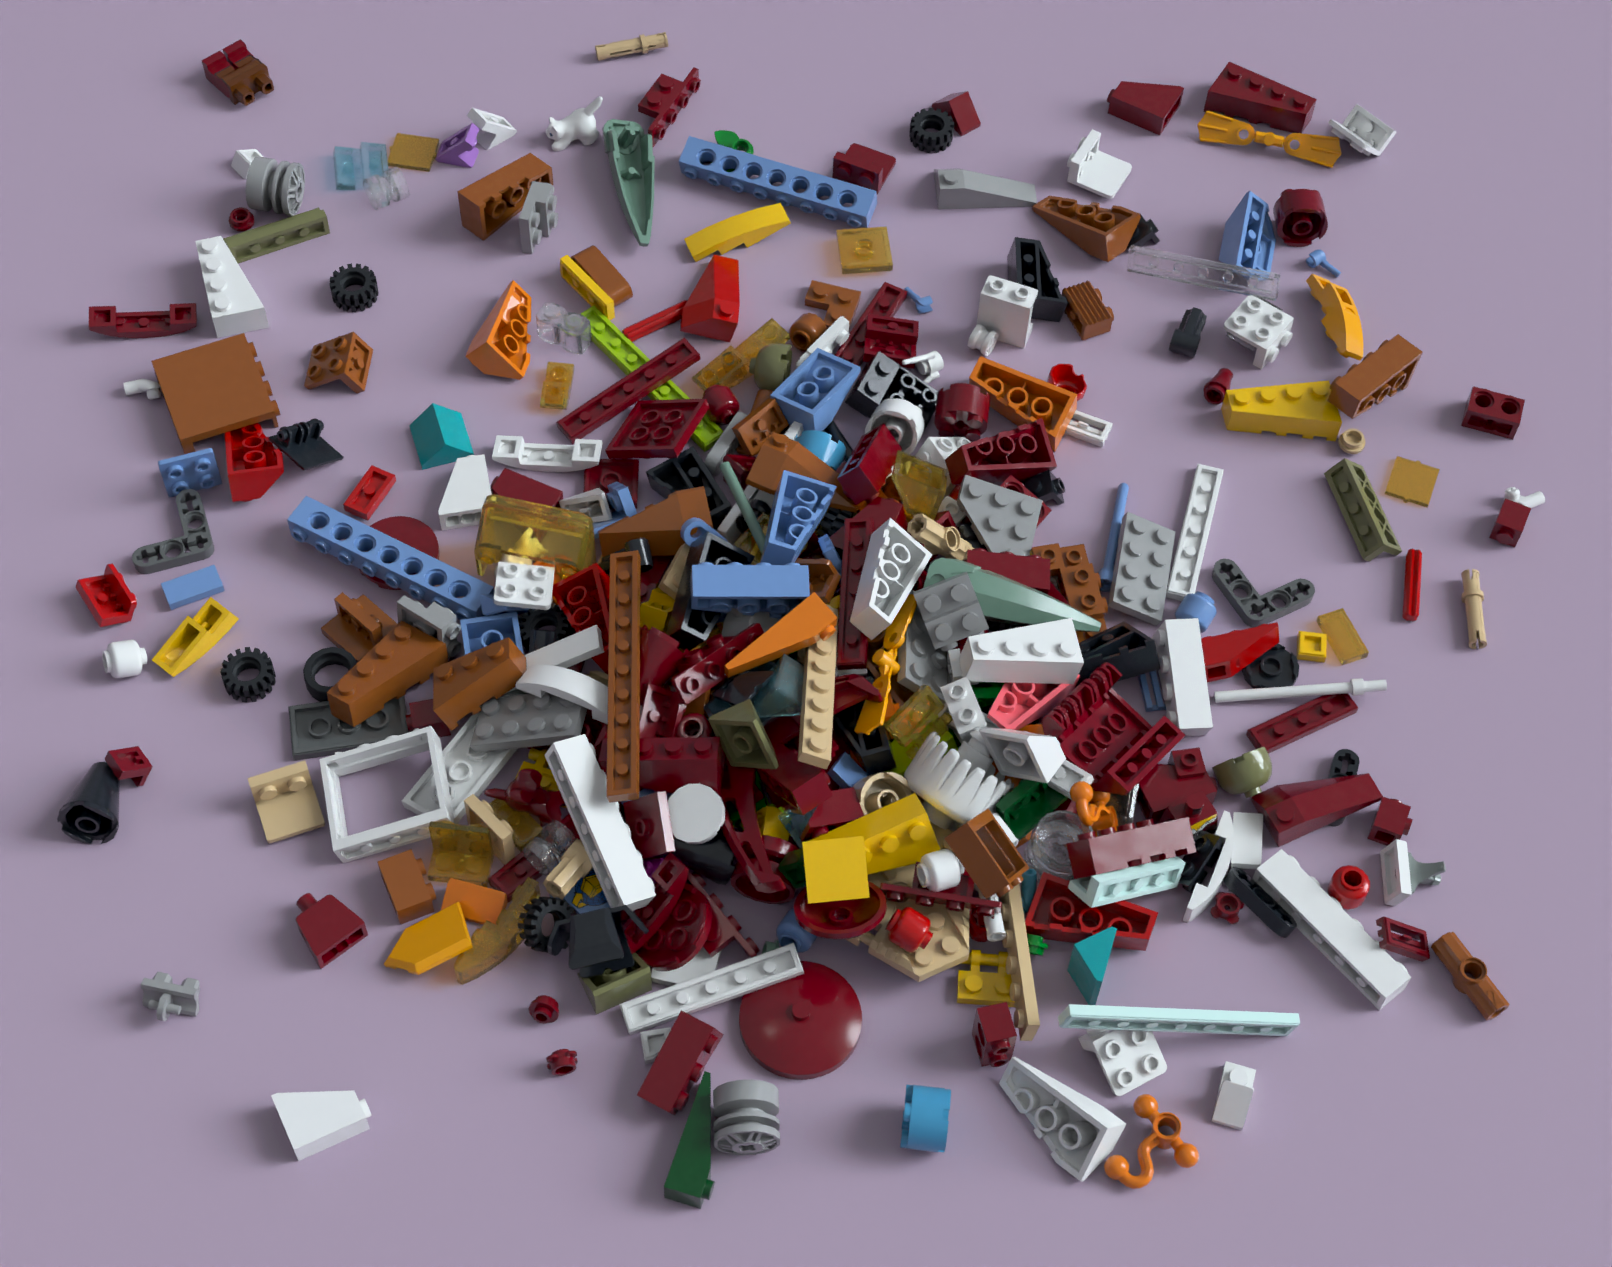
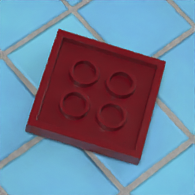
(657, 429)

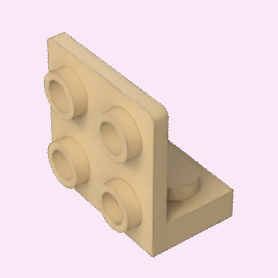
(286, 802)

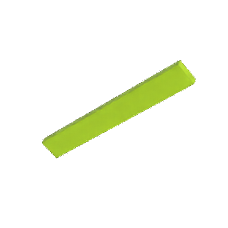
(630, 357)

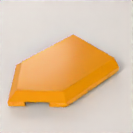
(431, 941)

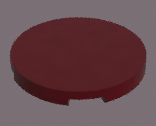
(411, 532)
(680, 934)

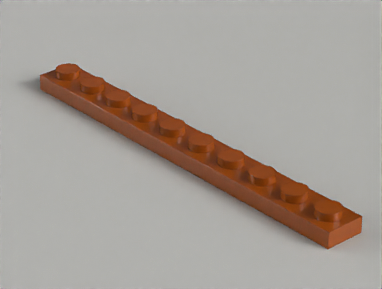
(624, 678)

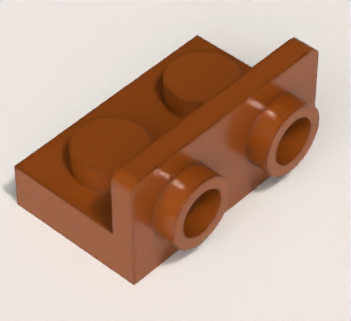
(759, 426)

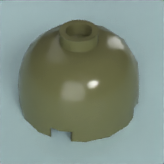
(771, 366)
(1245, 773)

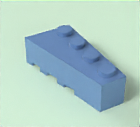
(794, 516)
(749, 587)

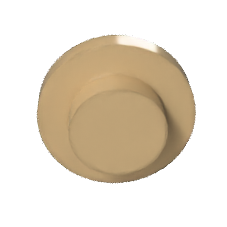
(1352, 441)

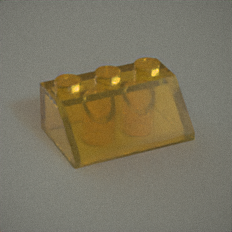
(919, 484)

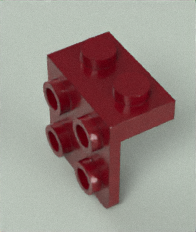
(863, 167)

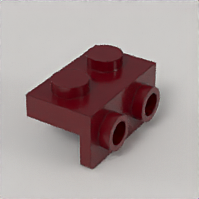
(659, 712)

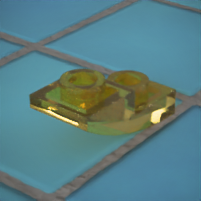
(557, 385)

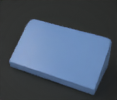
(490, 608)

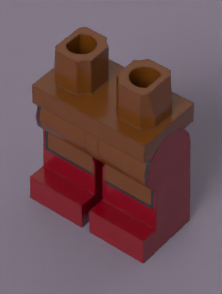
(237, 73)

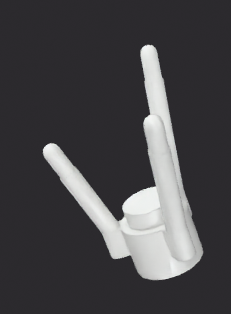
(927, 364)

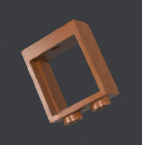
(988, 855)

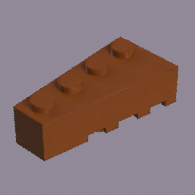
(386, 673)

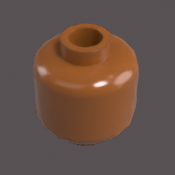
(806, 330)

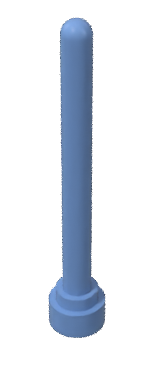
(1106, 572)

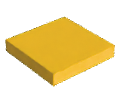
(835, 869)

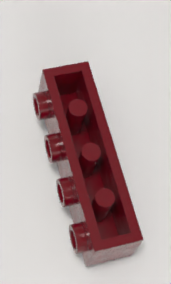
(869, 465)

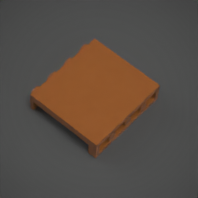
(214, 389)

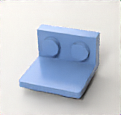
(190, 471)
(621, 500)

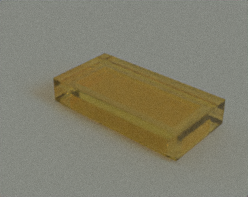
(1342, 636)

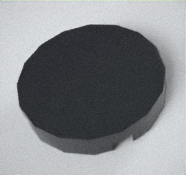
(1272, 669)

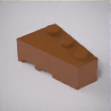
(474, 679)

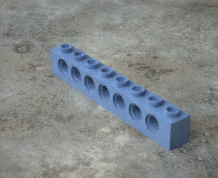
(792, 178)
(381, 549)

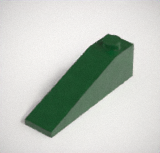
(690, 1171)

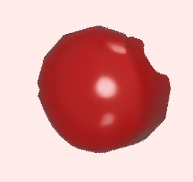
(1065, 377)

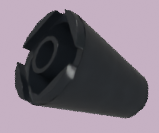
(93, 807)
(708, 859)

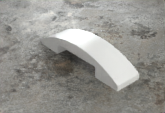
(547, 457)
(567, 685)
(1203, 895)

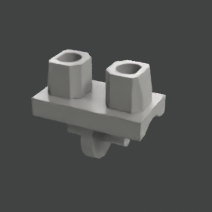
(169, 998)

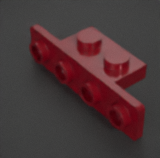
(666, 100)
(707, 665)
(954, 898)
(723, 928)

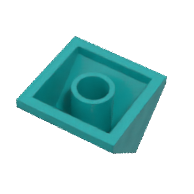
(440, 436)
(1089, 963)

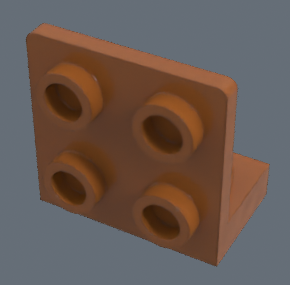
(342, 359)

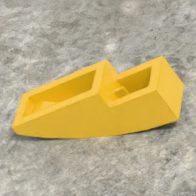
(657, 610)
(195, 637)

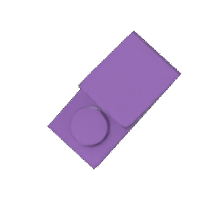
(460, 148)

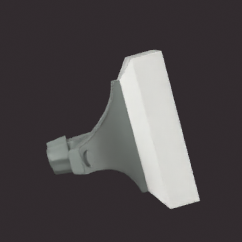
(1403, 873)

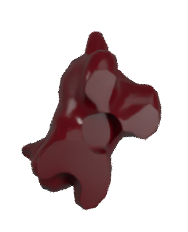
(528, 796)

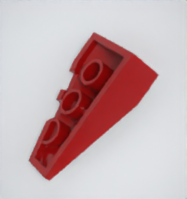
(714, 302)
(251, 462)

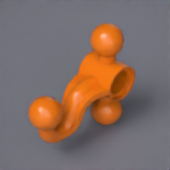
(1095, 813)
(1185, 1154)

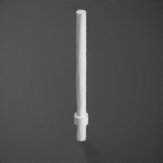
(1355, 687)

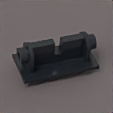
(1207, 852)

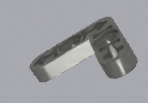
(191, 539)
(1254, 601)

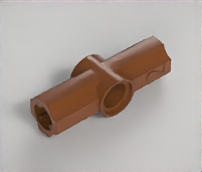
(1479, 990)

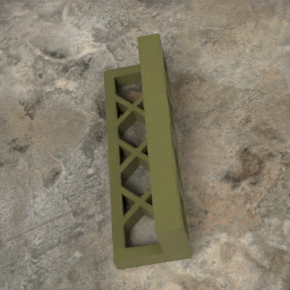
(278, 235)
(1361, 510)

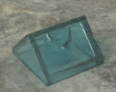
(783, 692)

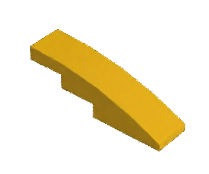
(742, 228)

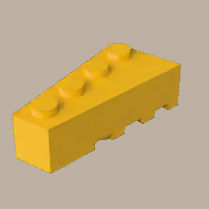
(1283, 410)
(892, 834)

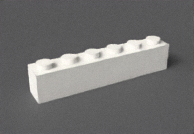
(599, 823)
(1332, 930)

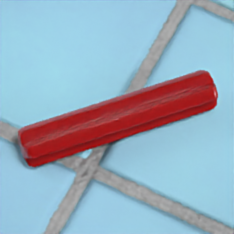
(654, 322)
(1412, 585)

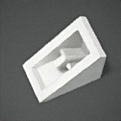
(591, 503)

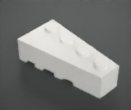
(230, 295)
(1024, 655)
(1183, 675)

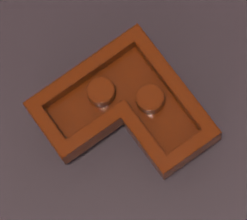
(834, 299)

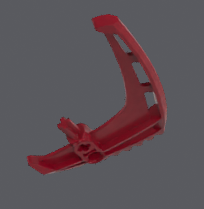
(781, 729)

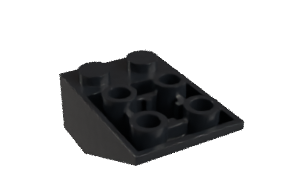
(888, 380)

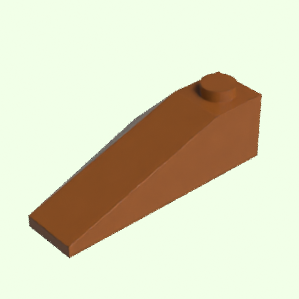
(782, 454)
(658, 523)

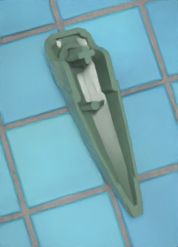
(632, 173)
(1008, 600)

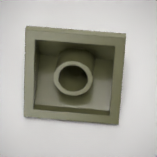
(744, 737)
(617, 987)

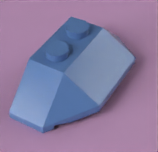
(1249, 235)

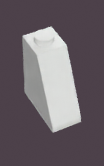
(465, 493)
(320, 1119)

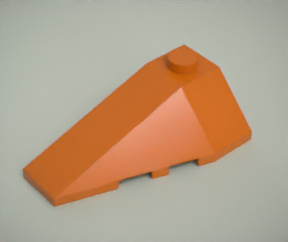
(503, 337)
(795, 631)

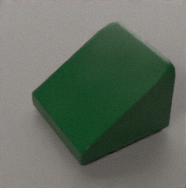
(793, 868)

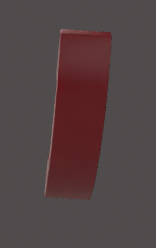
(147, 324)
(670, 880)

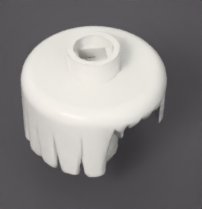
(958, 783)

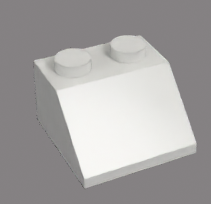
(1024, 753)

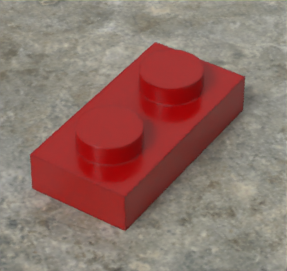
(369, 492)

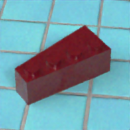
(1259, 100)

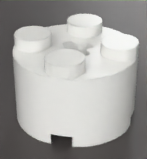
(901, 419)

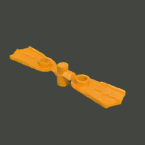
(1313, 148)
(873, 712)

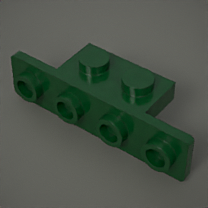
(1028, 805)

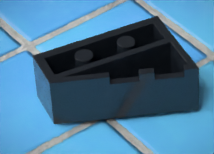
(1121, 646)

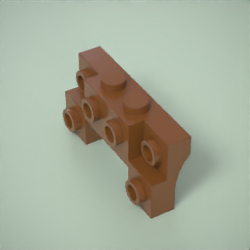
(1076, 581)

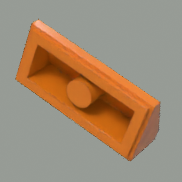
(476, 901)

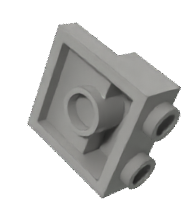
(537, 215)
(951, 611)
(434, 621)

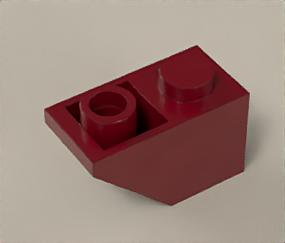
(833, 813)

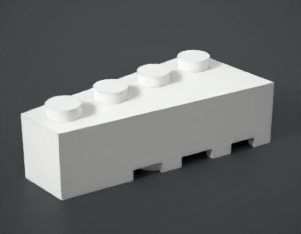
(887, 577)

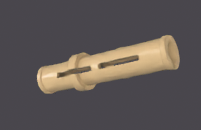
(636, 45)
(1473, 599)

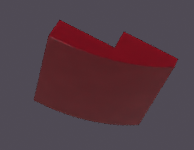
(892, 337)

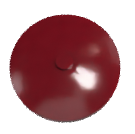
(802, 1023)

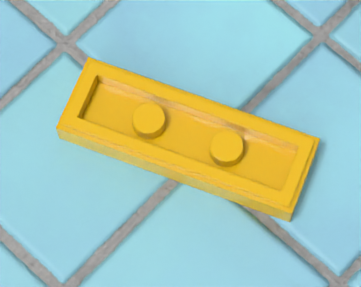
(586, 287)

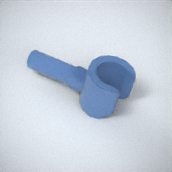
(1319, 258)
(922, 304)

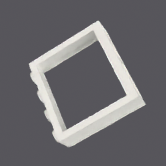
(370, 755)

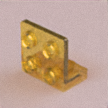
(460, 853)

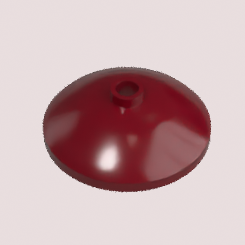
(841, 918)

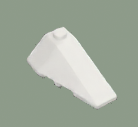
(1068, 1122)

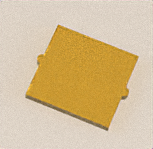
(413, 152)
(1412, 481)

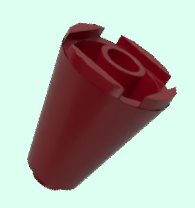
(658, 657)

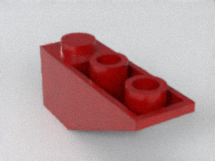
(1233, 651)

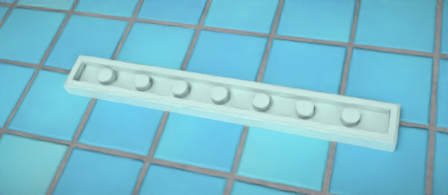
(1178, 1020)

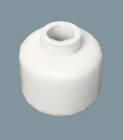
(124, 658)
(939, 870)

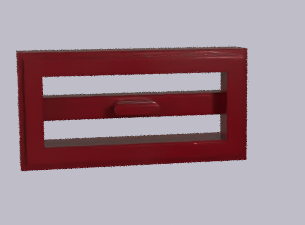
(1403, 944)

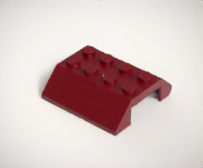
(1107, 735)

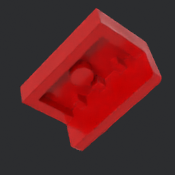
(108, 597)

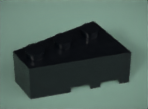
(1031, 268)
(686, 473)
(871, 750)

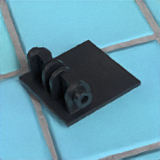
(305, 445)

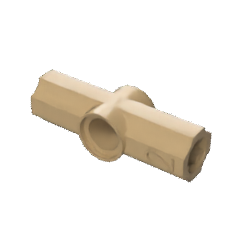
(937, 538)
(569, 871)

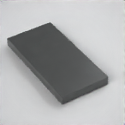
(321, 734)

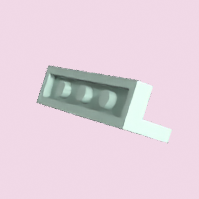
(1128, 882)

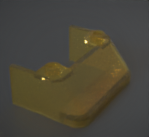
(535, 534)

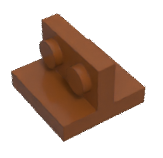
(357, 625)

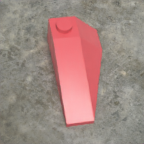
(1026, 702)

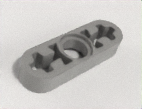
(725, 445)

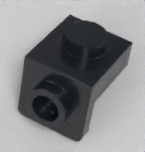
(1144, 232)
(1046, 487)

